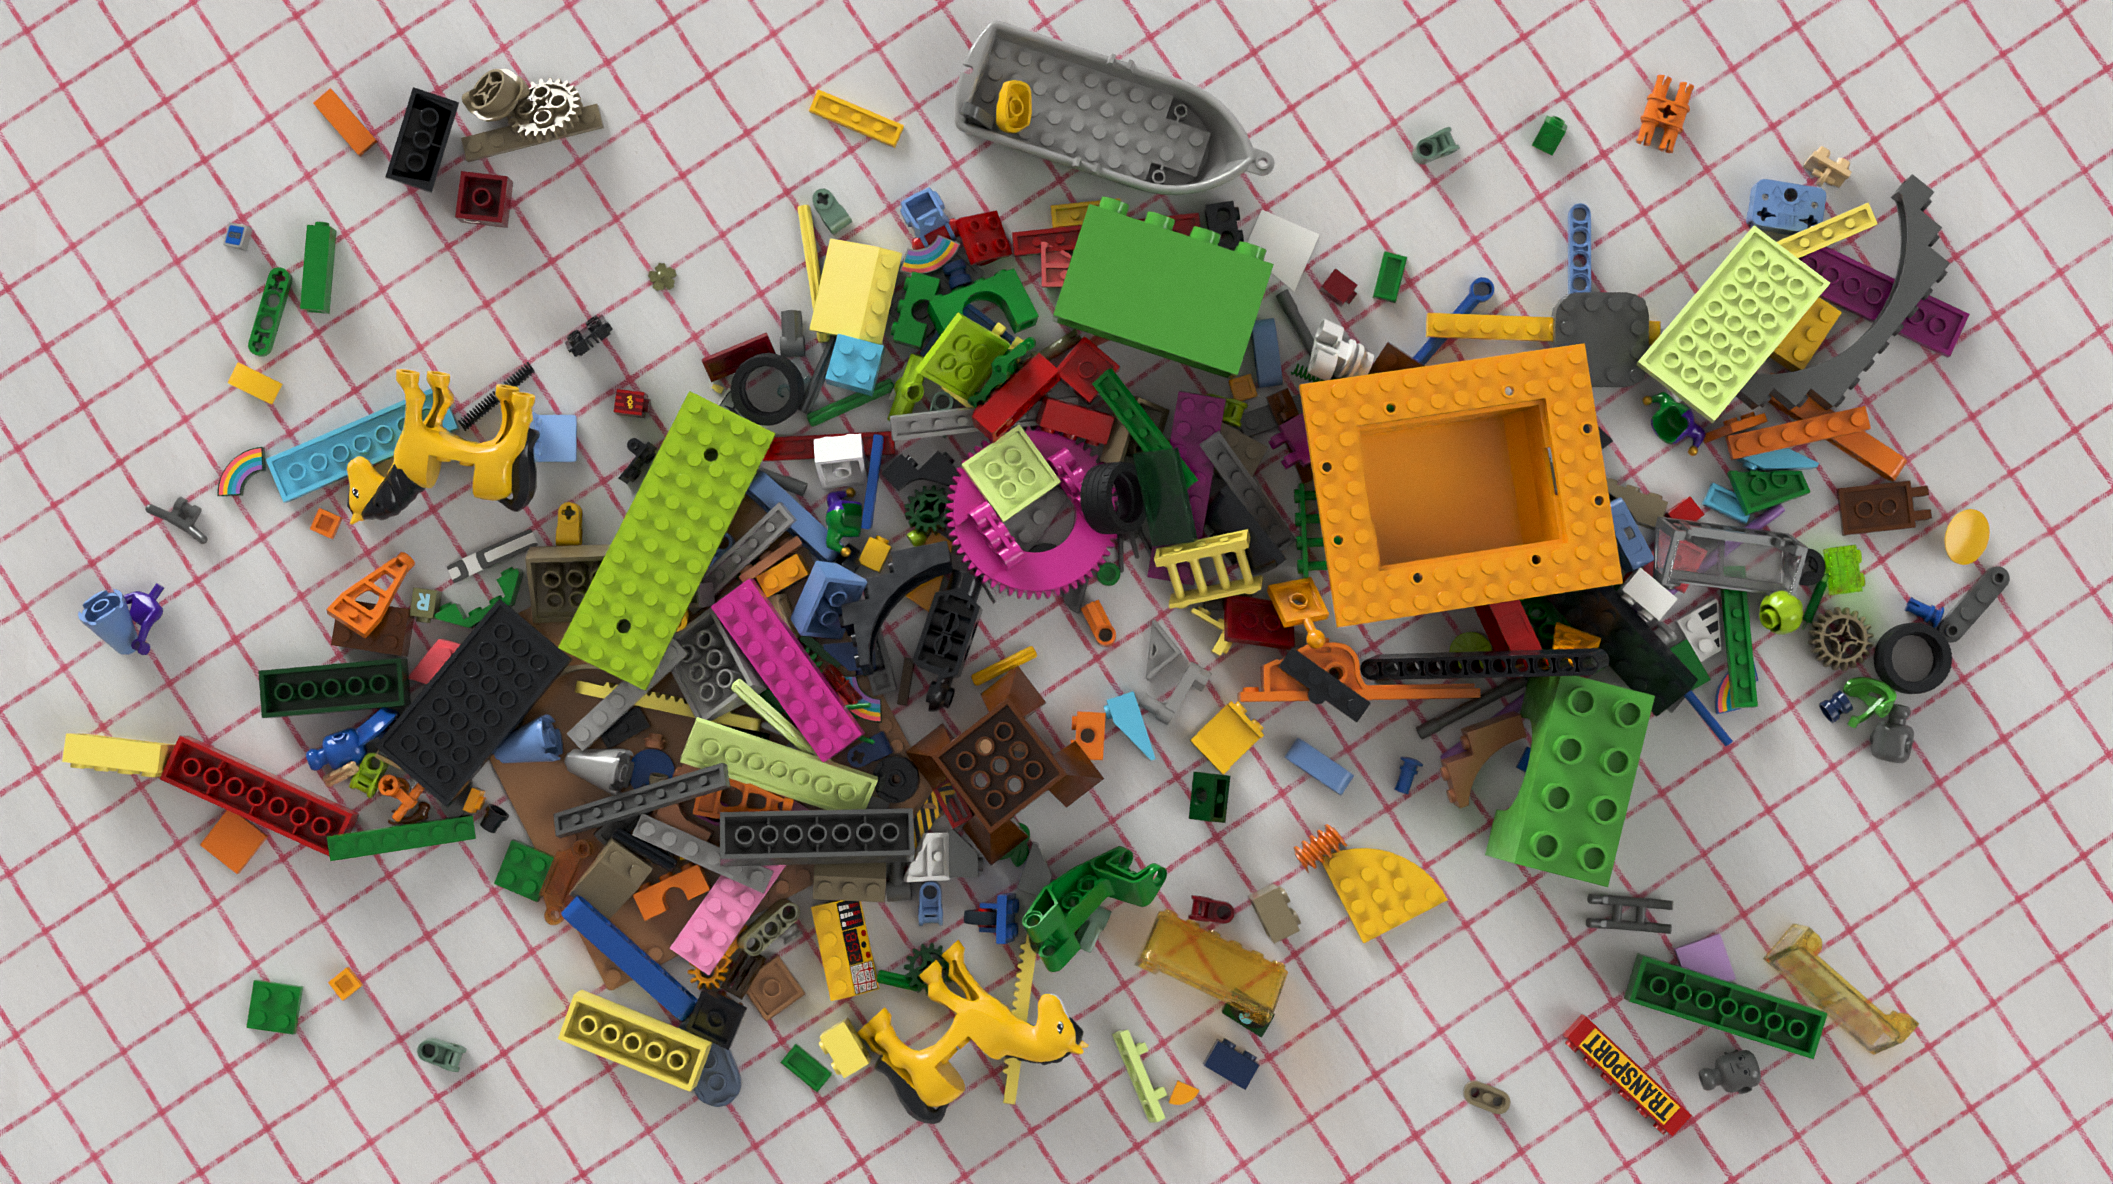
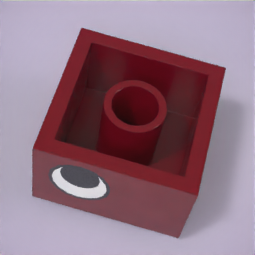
(484, 199)

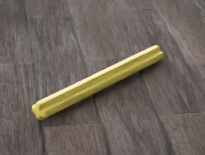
(811, 257)

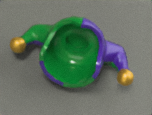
(1674, 422)
(842, 519)

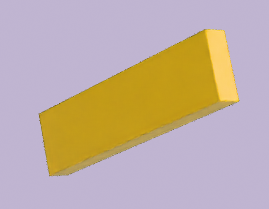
(856, 118)

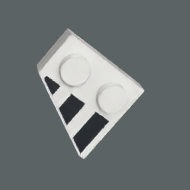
(1702, 629)

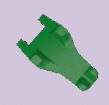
(1002, 369)

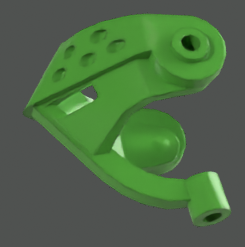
(1860, 688)

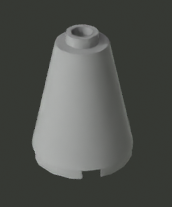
(602, 767)

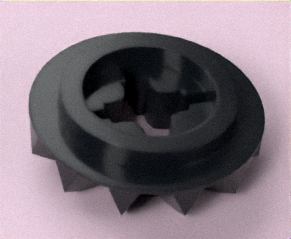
(1817, 564)

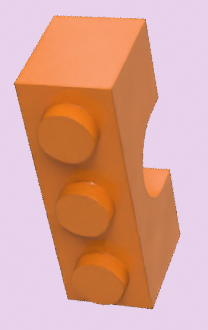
(652, 898)

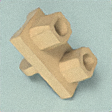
(1827, 170)

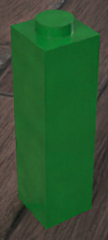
(318, 268)

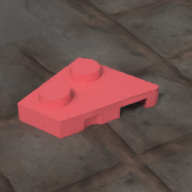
(433, 660)

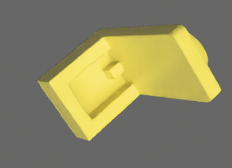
(1221, 645)

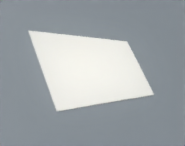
(1286, 246)

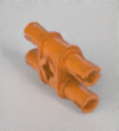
(1675, 110)

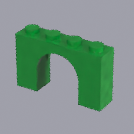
(1001, 289)

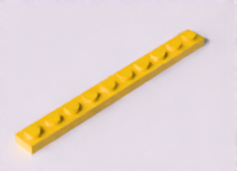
(1500, 327)

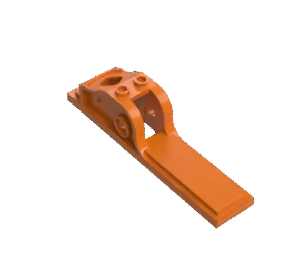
(1280, 687)

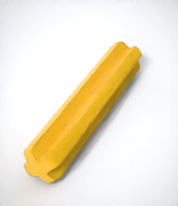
(1003, 666)

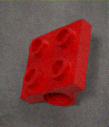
(983, 238)

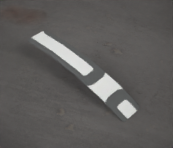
(492, 555)

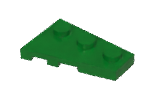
(1767, 489)

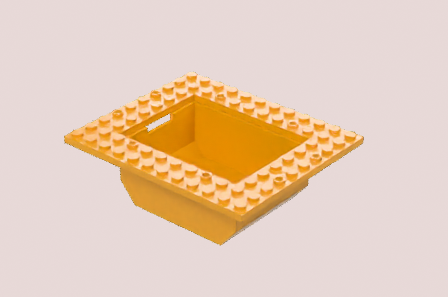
(1460, 484)

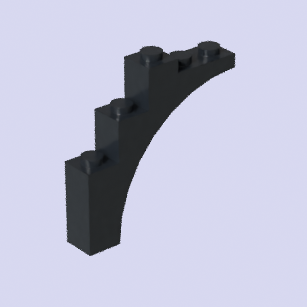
(883, 592)

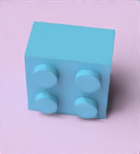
(855, 364)

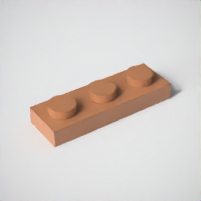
(769, 559)

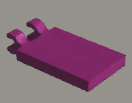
(1295, 435)

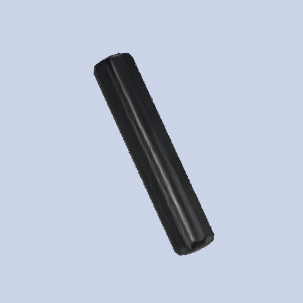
(644, 849)

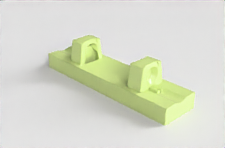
(1131, 1057)

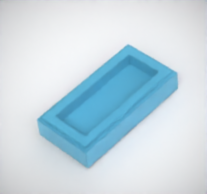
(1724, 502)

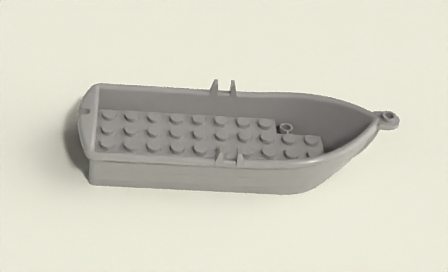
(1107, 115)

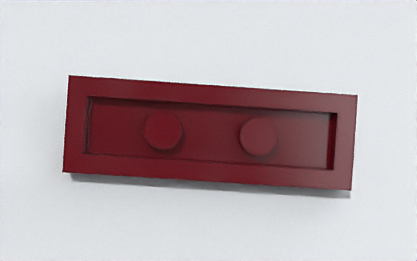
(728, 360)

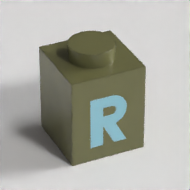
(425, 604)

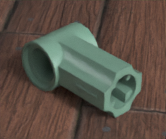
(1091, 928)

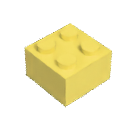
(844, 1048)

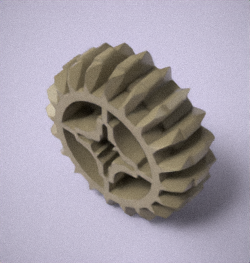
(1843, 629)

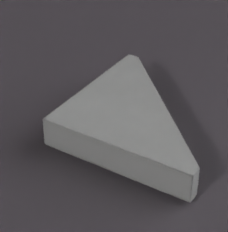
(1161, 650)

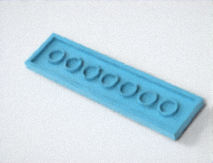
(327, 456)

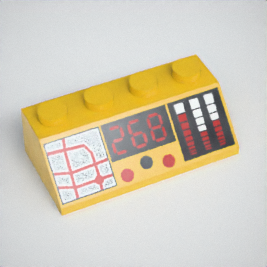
(845, 948)

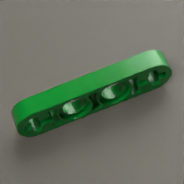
(266, 311)

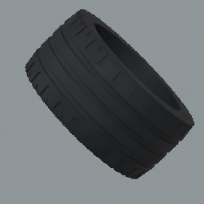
(744, 405)
(1097, 498)
(1941, 658)

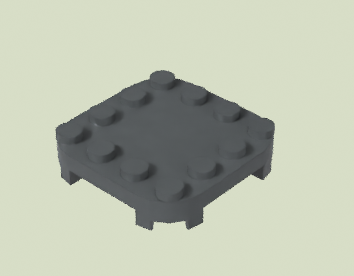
(1613, 334)

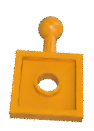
(1292, 614)

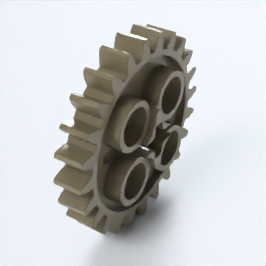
(546, 111)

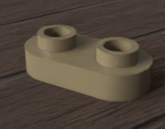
(1486, 1096)

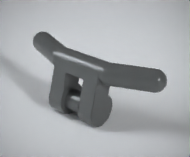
(173, 517)

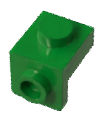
(1550, 134)

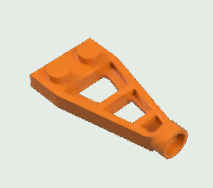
(356, 616)
(710, 805)

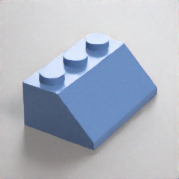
(822, 598)

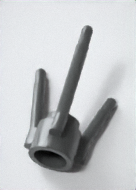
(1131, 536)

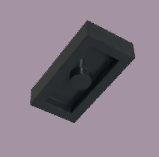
(626, 727)

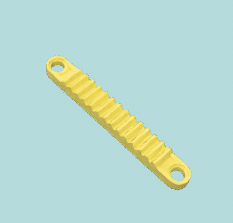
(668, 704)
(1013, 1065)

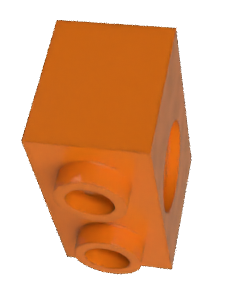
(1095, 722)

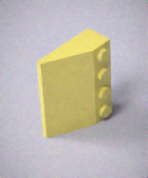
(855, 291)

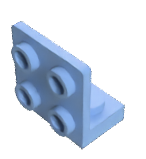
(556, 438)

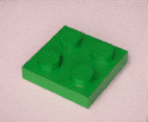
(524, 870)
(274, 1007)

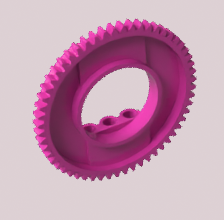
(996, 553)

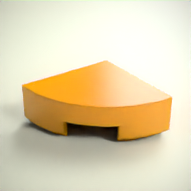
(1182, 1093)

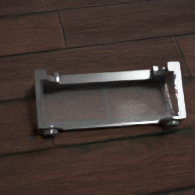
(1726, 557)

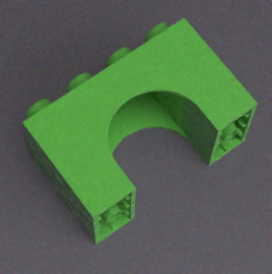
(1575, 779)

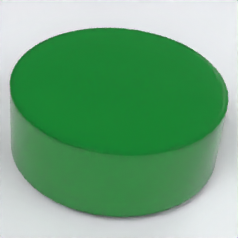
(1108, 574)

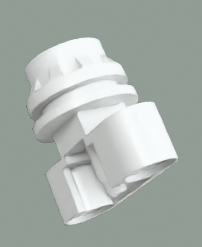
(1336, 356)

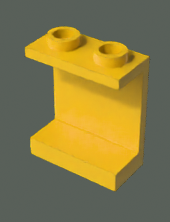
(1227, 736)

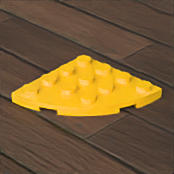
(1380, 889)

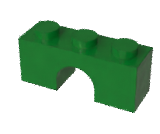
(919, 290)

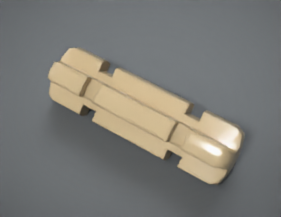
(340, 774)

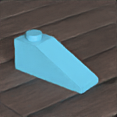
(1778, 460)
(1128, 718)

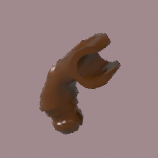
(419, 816)

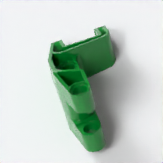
(1078, 893)

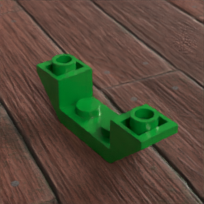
(510, 585)

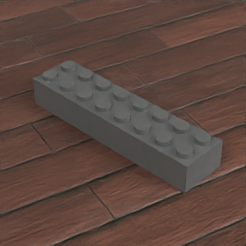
(816, 837)

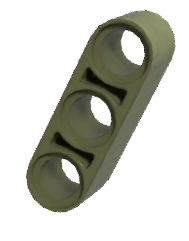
(757, 931)

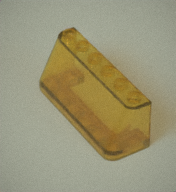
(1213, 965)

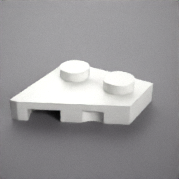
(930, 859)

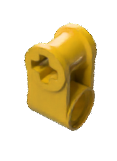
(569, 531)

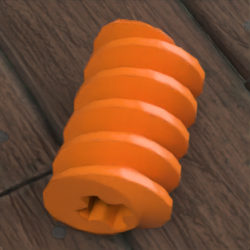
(1319, 847)

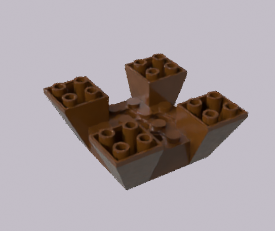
(960, 760)

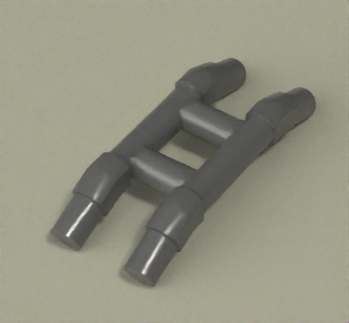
(1640, 904)

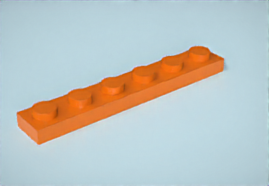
(1798, 433)

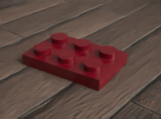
(1255, 623)

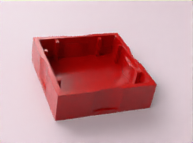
(1508, 627)

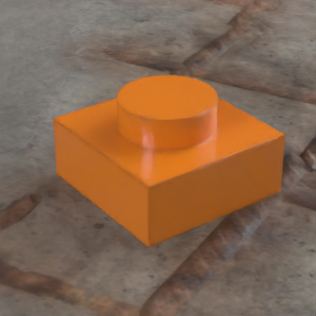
(326, 523)

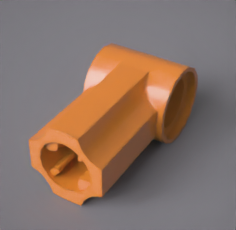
(1098, 621)

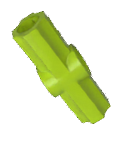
(904, 401)

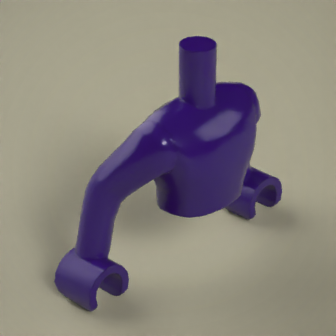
(145, 612)

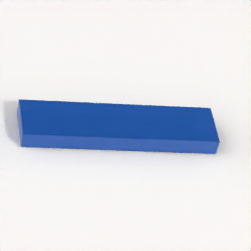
(872, 482)

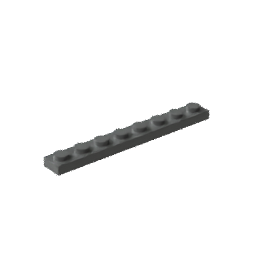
(641, 800)

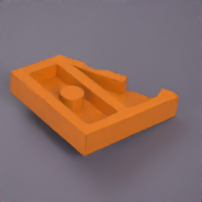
(1733, 426)

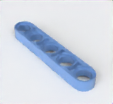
(1579, 249)

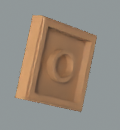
(774, 988)

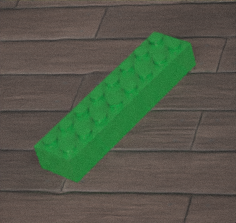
(1725, 1006)

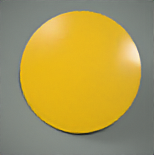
(1967, 536)

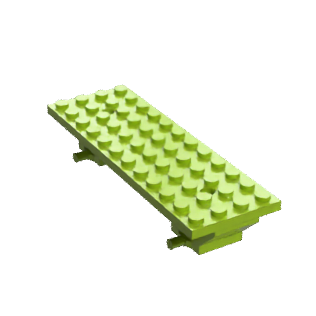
(667, 541)

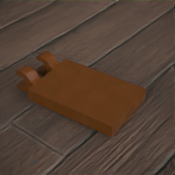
(1880, 507)

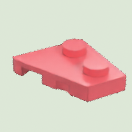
(1053, 267)

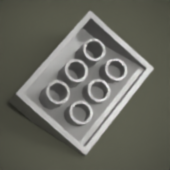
(712, 668)

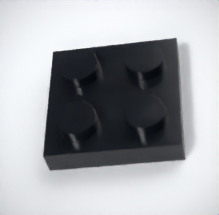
(716, 1018)

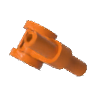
(399, 789)

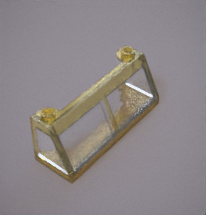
(1798, 962)

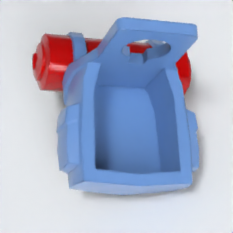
(926, 216)

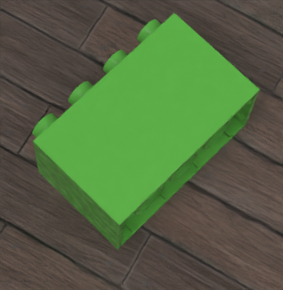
(1163, 288)

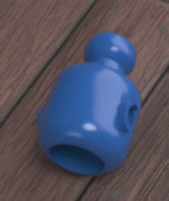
(337, 750)

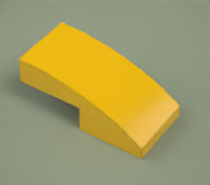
(254, 383)

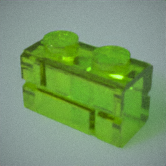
(1843, 570)

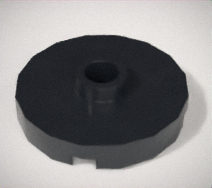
(888, 788)

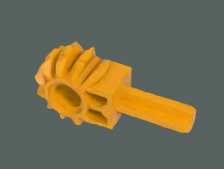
(720, 968)

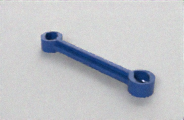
(1464, 307)

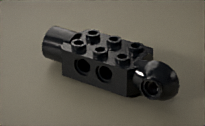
(949, 636)

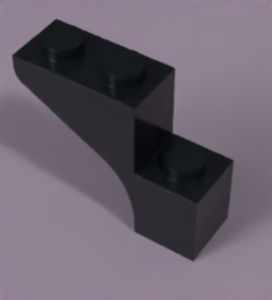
(936, 469)

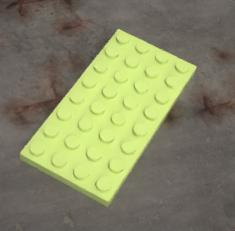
(1733, 324)

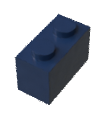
(1231, 1063)

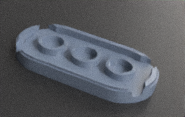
(720, 1077)

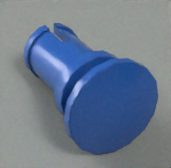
(1925, 611)
(1407, 774)

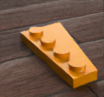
(1571, 638)

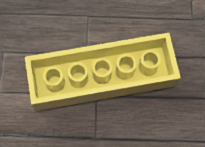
(635, 1040)

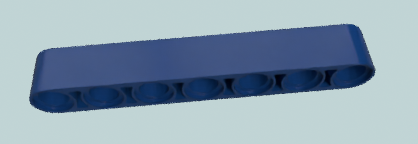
(630, 958)

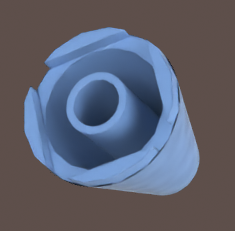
(110, 620)
(532, 743)

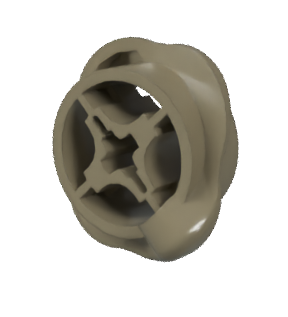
(495, 95)

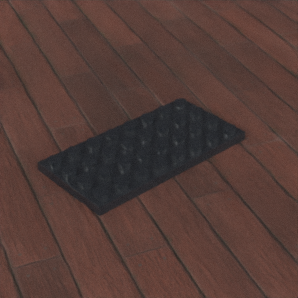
(473, 703)

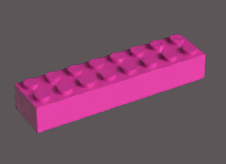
(787, 670)

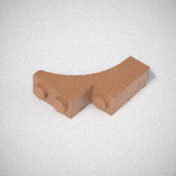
(1481, 743)

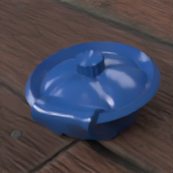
(376, 725)

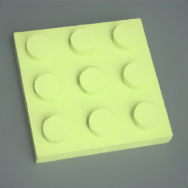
(1011, 473)

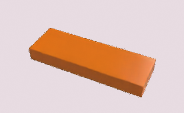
(345, 122)

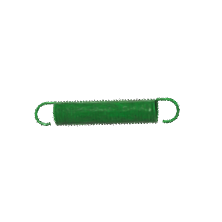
(1814, 602)

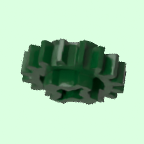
(923, 518)
(926, 958)

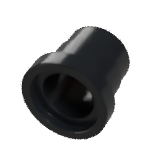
(493, 818)

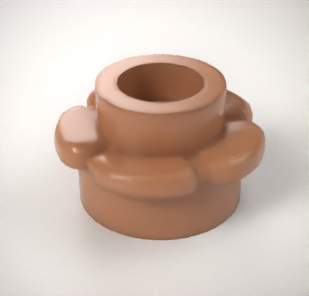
(654, 741)

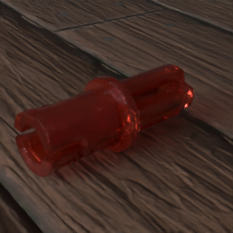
(841, 684)

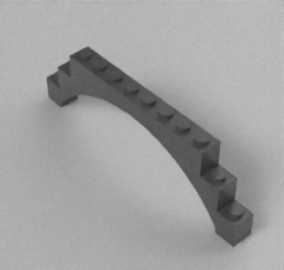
(1916, 273)

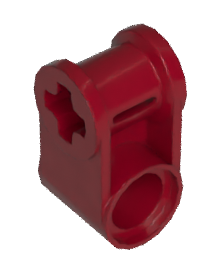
(1209, 910)

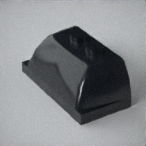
(422, 140)
(1229, 515)

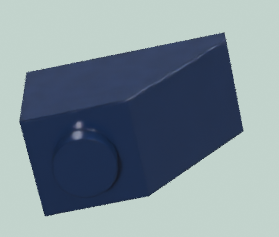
(844, 655)

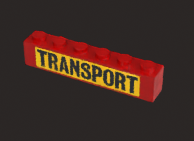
(1626, 1075)

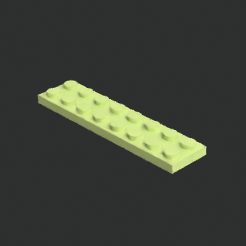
(778, 767)

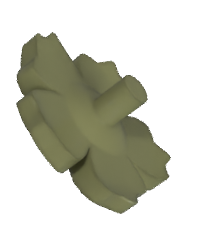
(662, 277)

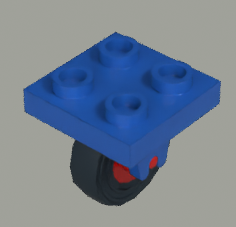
(1003, 918)

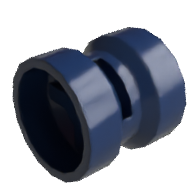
(957, 274)
(1836, 706)

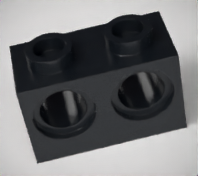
(1224, 227)

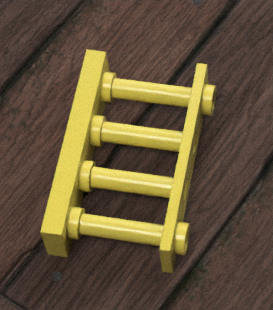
(1206, 547)

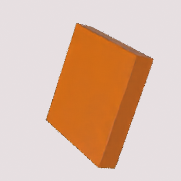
(234, 841)

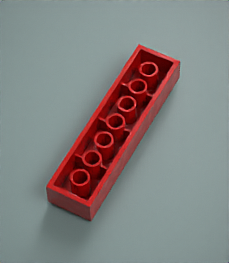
(256, 794)

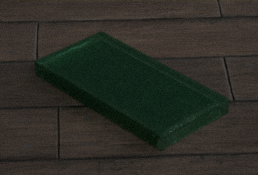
(1165, 497)

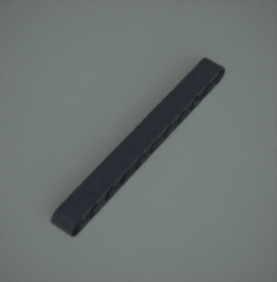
(1491, 661)

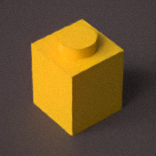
(875, 553)

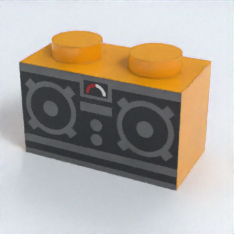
(784, 575)

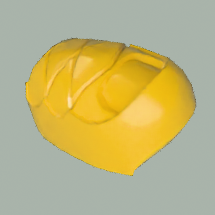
(1014, 106)

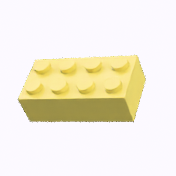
(116, 753)

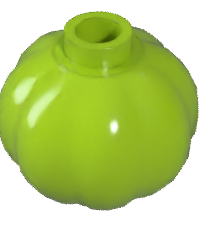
(1781, 612)

